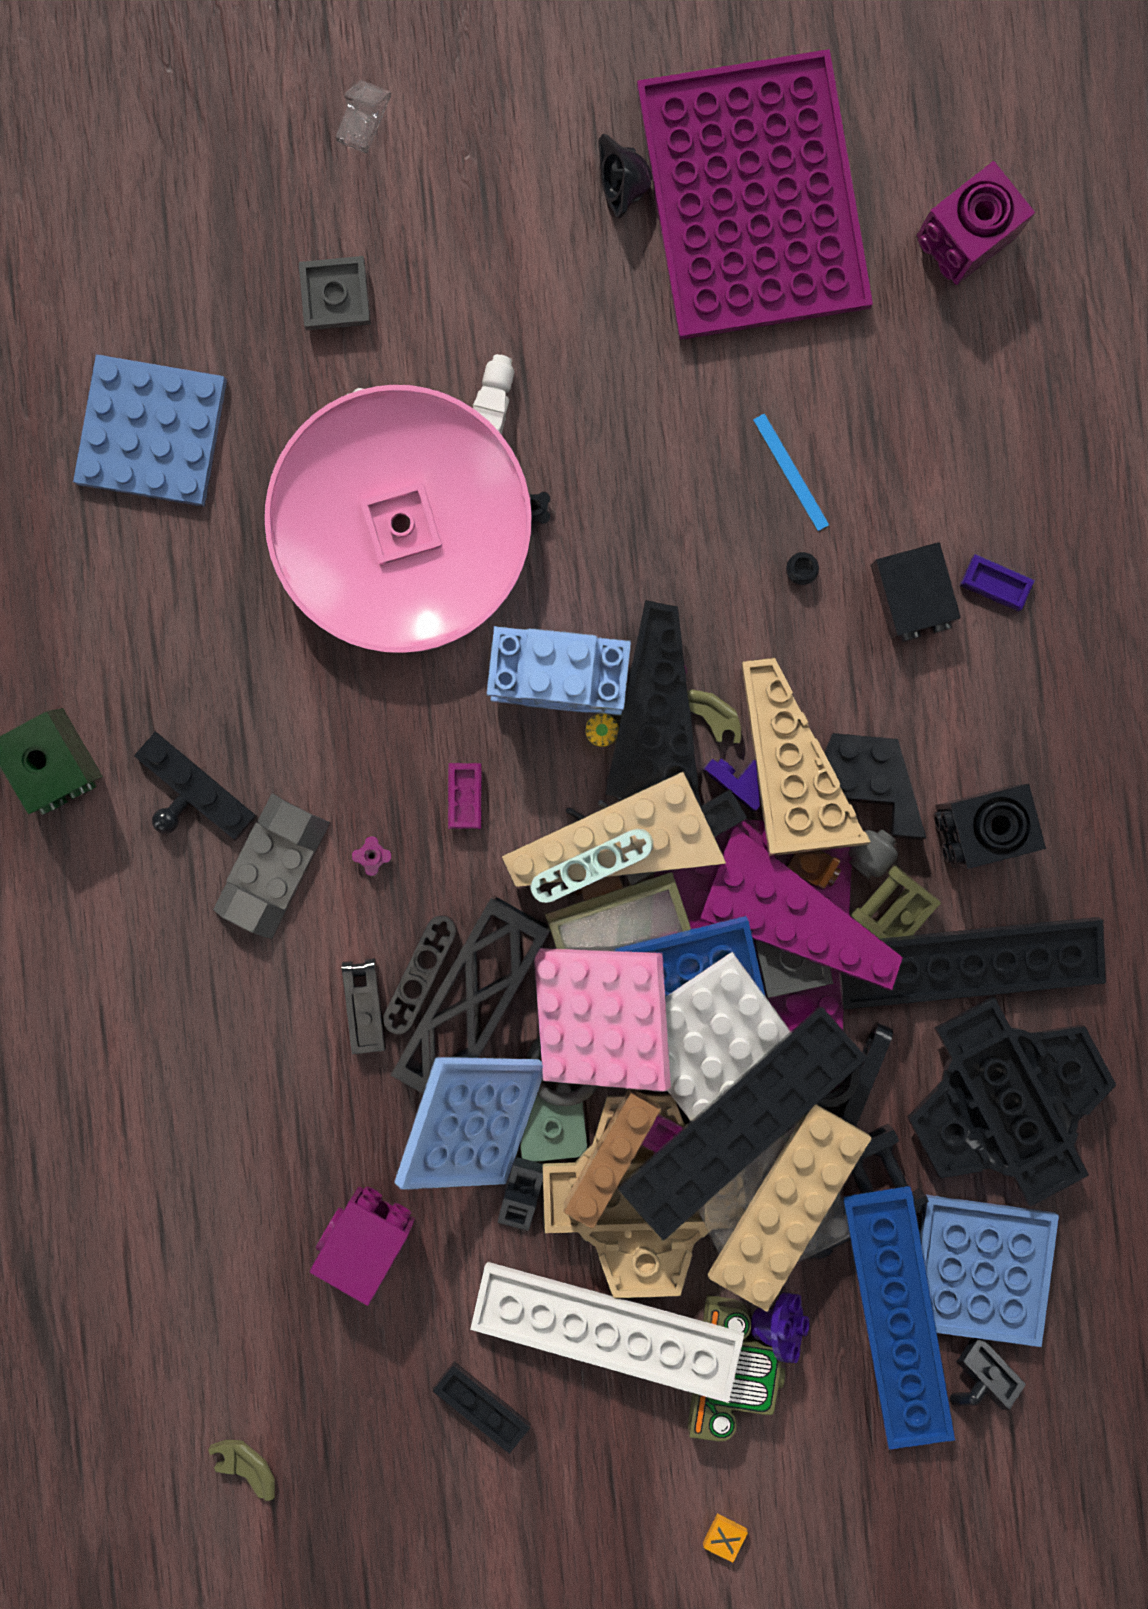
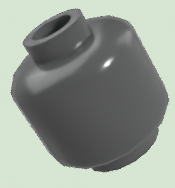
(876, 856)

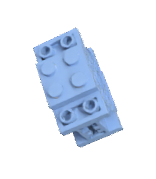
(558, 670)

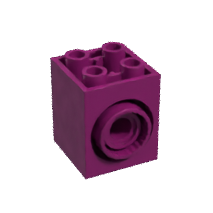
(974, 223)
(361, 1244)

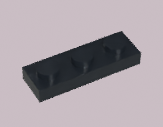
(481, 1407)

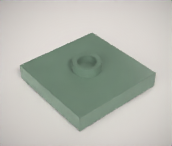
(554, 1132)

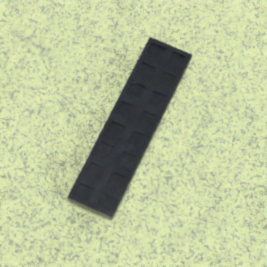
(741, 1123)

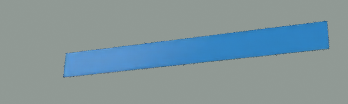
(791, 472)

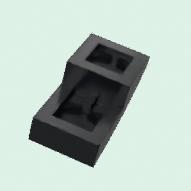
(521, 1194)

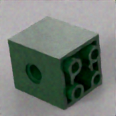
(68, 766)

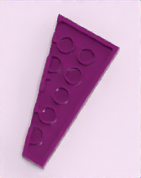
(794, 915)

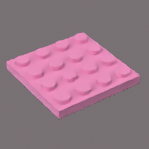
(602, 1018)

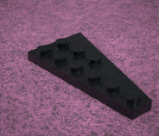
(656, 719)

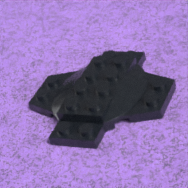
(1011, 1101)

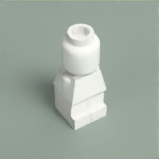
(492, 398)

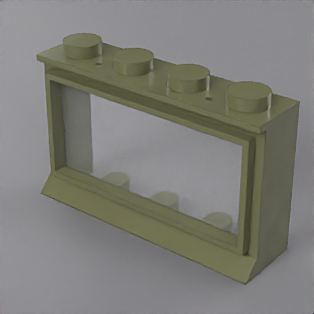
(621, 917)

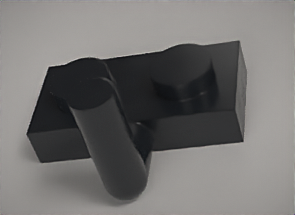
(991, 1377)

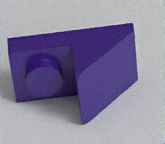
(743, 788)

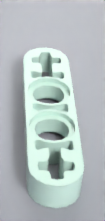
(590, 862)

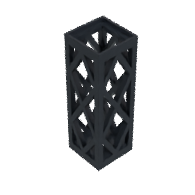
(417, 1074)

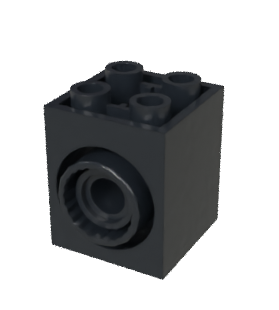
(969, 831)

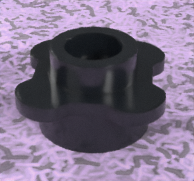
(541, 501)

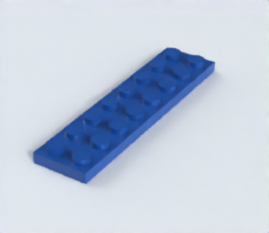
(899, 1317)

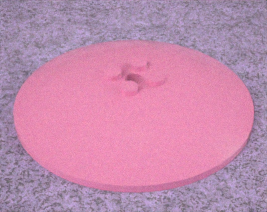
(384, 458)

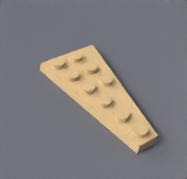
(795, 780)
(663, 810)

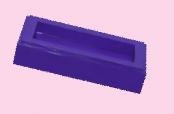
(997, 582)

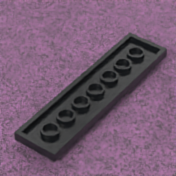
(987, 963)

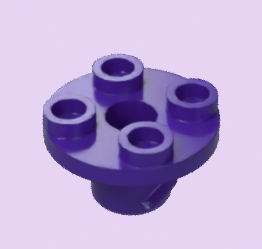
(782, 1327)

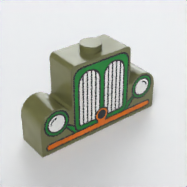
(754, 1382)

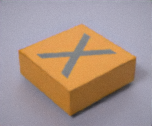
(725, 1538)

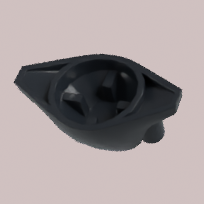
(623, 174)

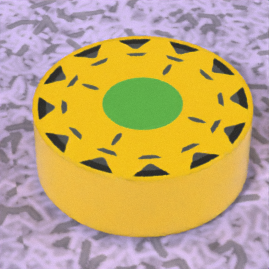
(601, 730)

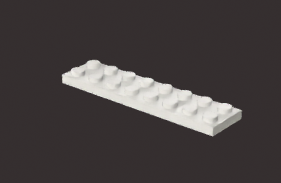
(607, 1331)

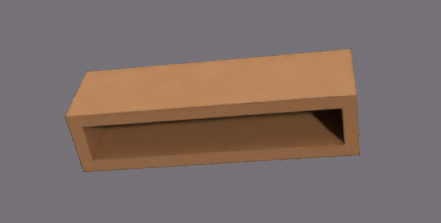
(611, 1158)

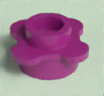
(362, 855)

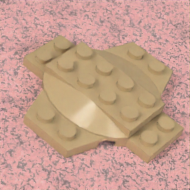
(628, 1248)

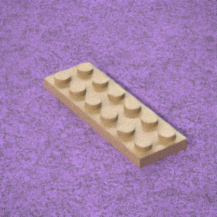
(789, 1207)

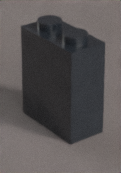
(915, 592)

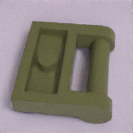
(906, 912)

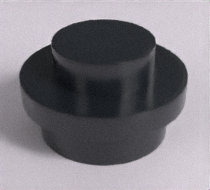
(802, 568)

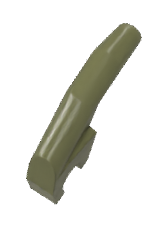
(716, 713)
(246, 1462)

